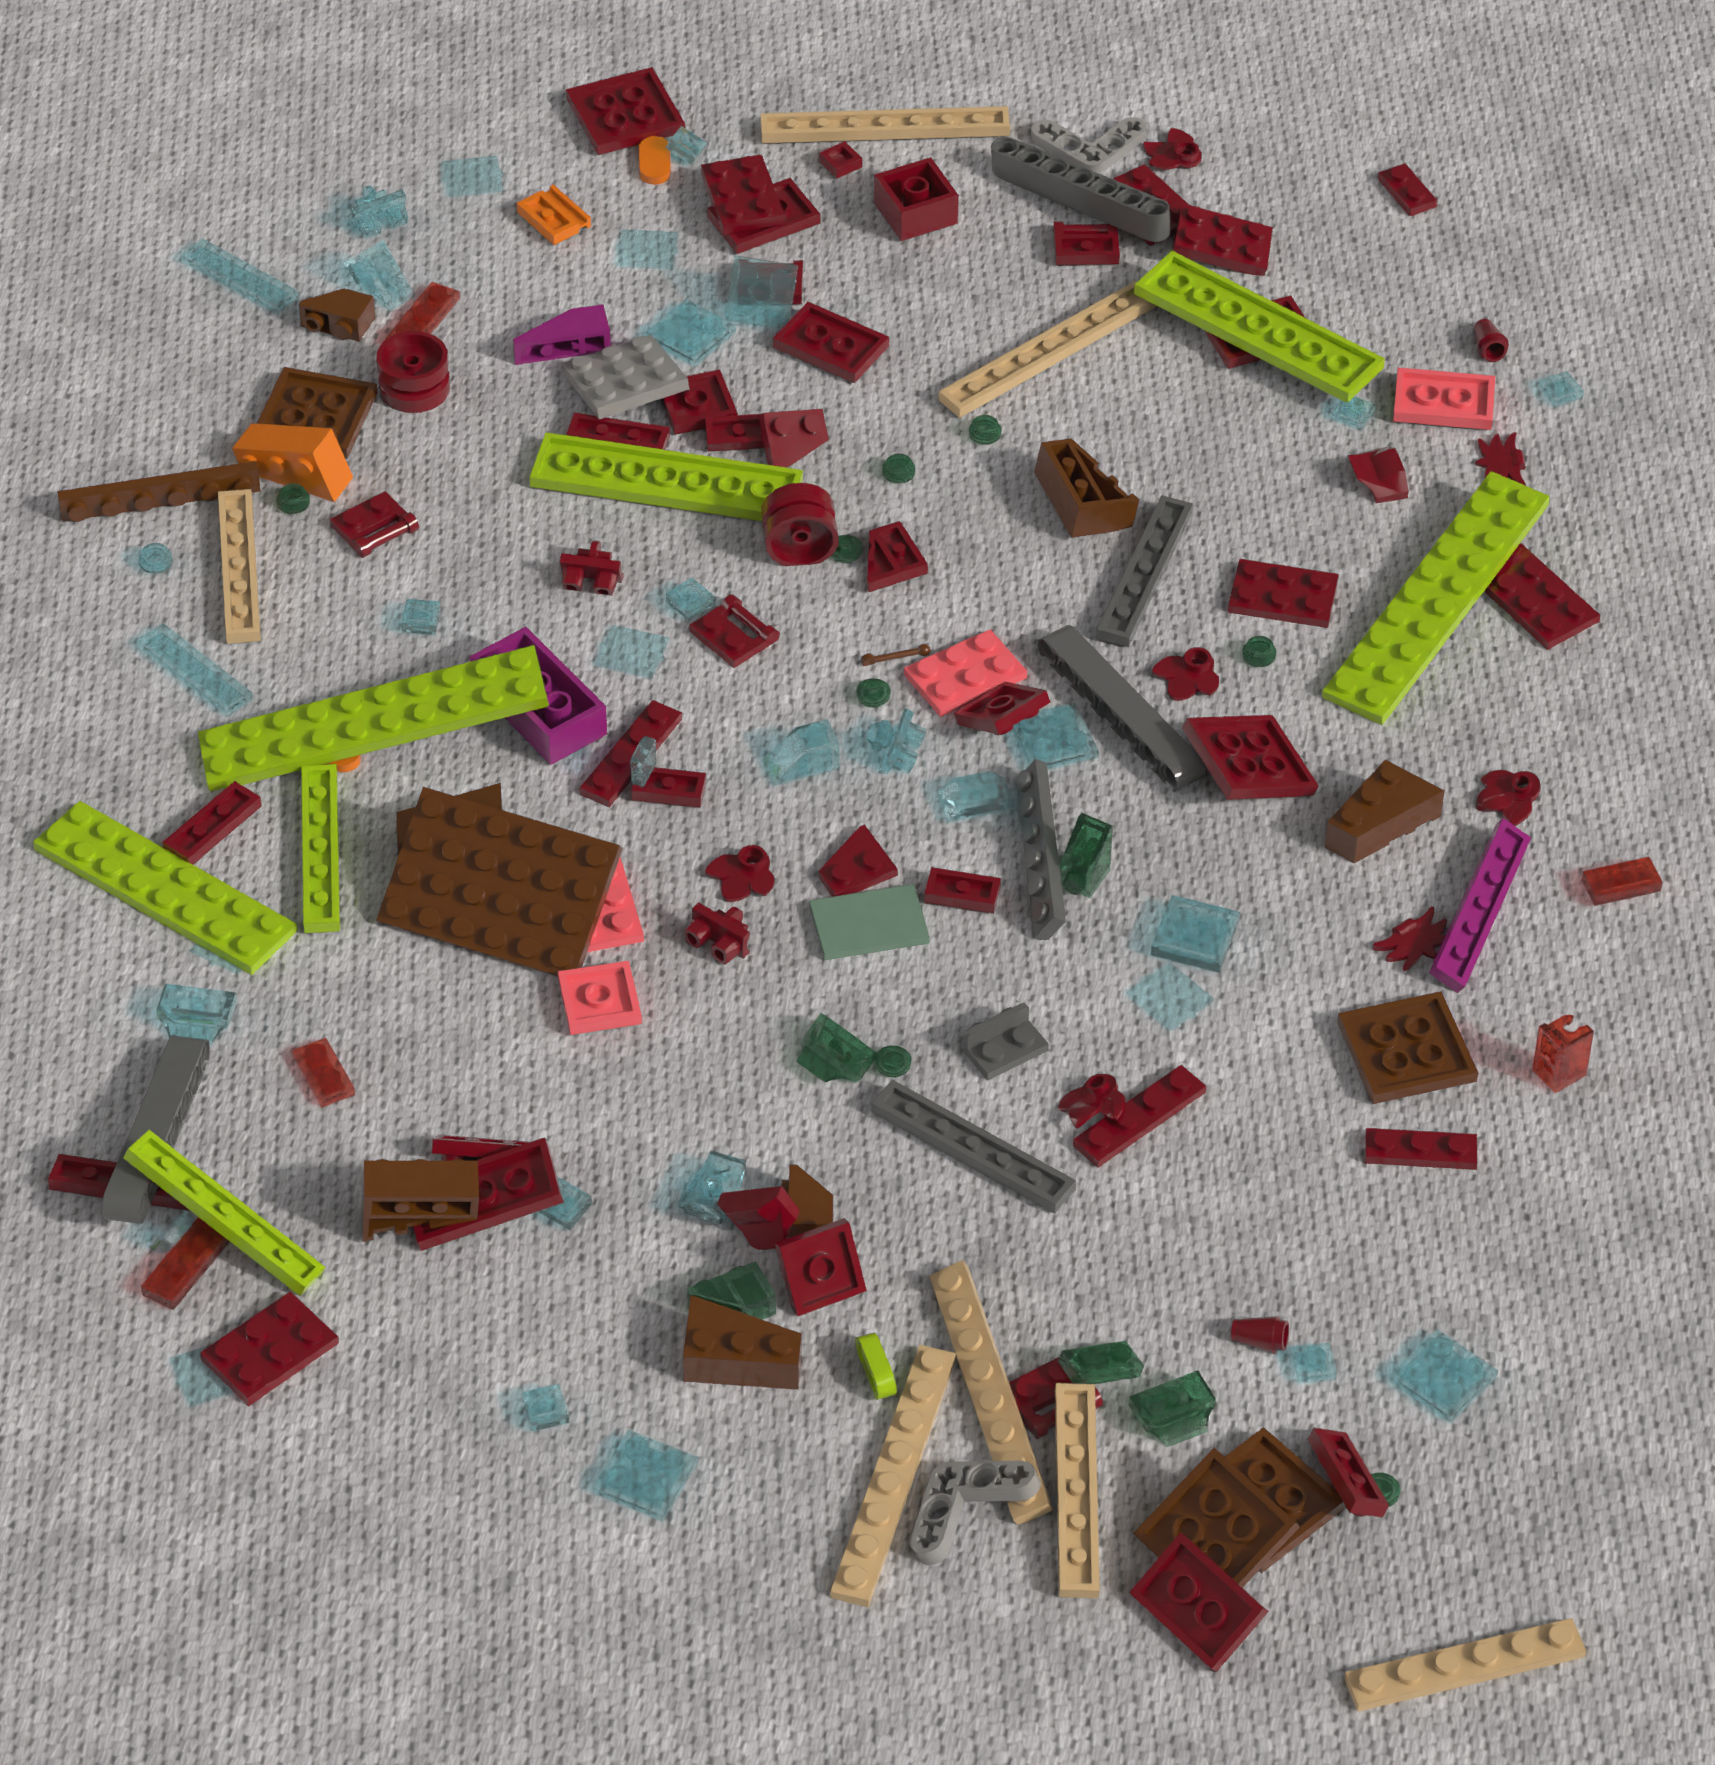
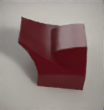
(1381, 473)
(760, 1214)

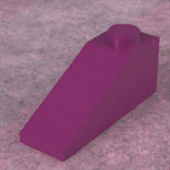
(567, 335)

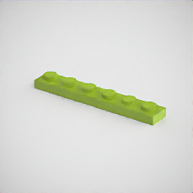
(320, 849)
(224, 1212)

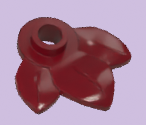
(1177, 152)
(1186, 676)
(1505, 795)
(740, 876)
(1095, 1096)

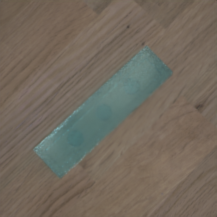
(239, 276)
(195, 670)

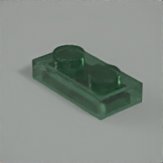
(1101, 1363)

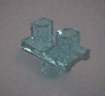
(377, 206)
(891, 739)

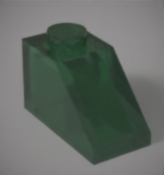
(1086, 856)

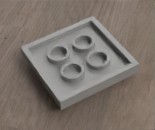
(625, 376)

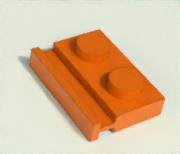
(553, 214)

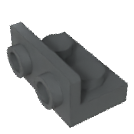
(1003, 1042)

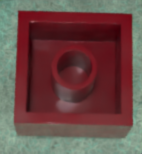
(916, 199)

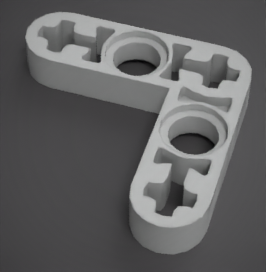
(1092, 151)
(1019, 1485)

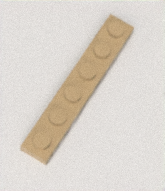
(239, 566)
(1077, 1491)
(1464, 1664)

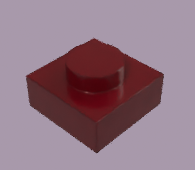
(840, 160)

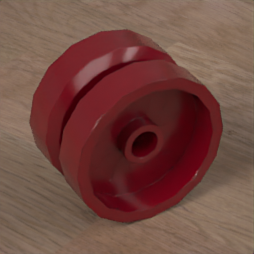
(413, 371)
(799, 524)

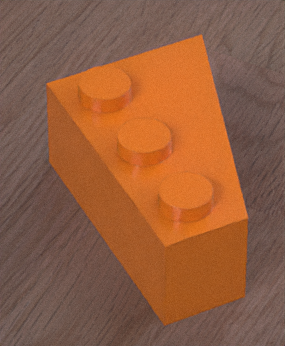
(296, 456)

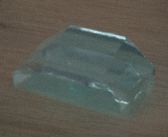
(974, 796)
(195, 1011)
(704, 1187)

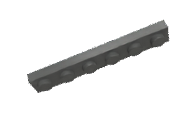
(1144, 571)
(1040, 850)
(973, 1146)

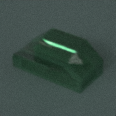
(834, 1052)
(1175, 1408)

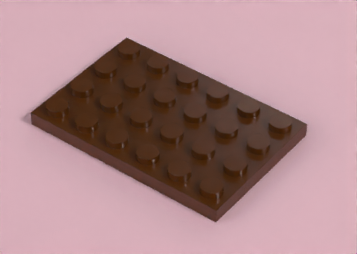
(499, 883)

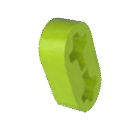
(876, 1365)

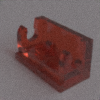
(1562, 1055)

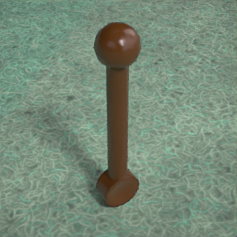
(870, 659)

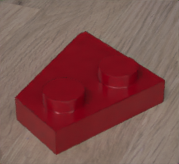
(792, 435)
(892, 557)
(857, 865)

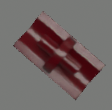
(591, 564)
(720, 927)

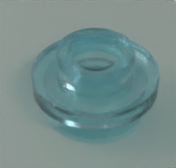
(155, 558)

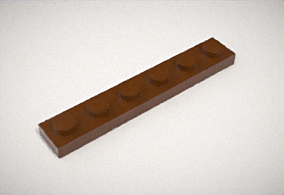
(156, 491)

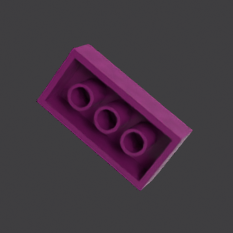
(573, 713)

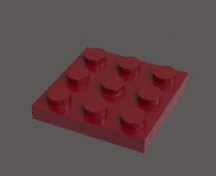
(624, 110)
(1250, 757)

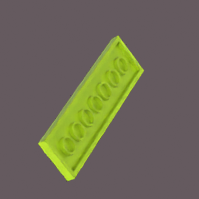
(1259, 326)
(657, 476)
(165, 887)

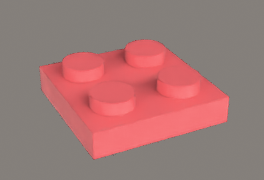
(599, 997)

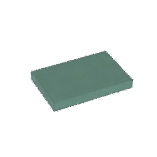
(869, 922)

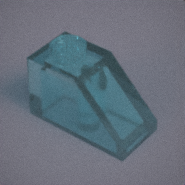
(380, 275)
(803, 753)

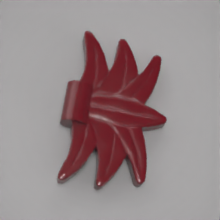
(1502, 459)
(1413, 939)

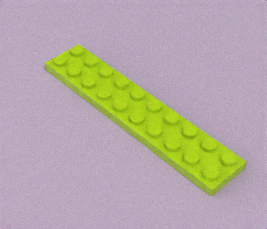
(1436, 598)
(373, 718)

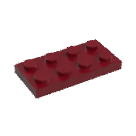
(1540, 599)
(509, 1188)

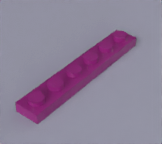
(1480, 905)

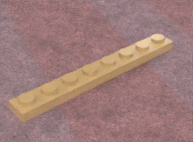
(885, 124)
(1044, 351)
(987, 1380)
(893, 1476)

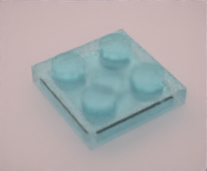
(761, 292)
(691, 332)
(1056, 737)
(1195, 933)
(1443, 1376)
(645, 1475)

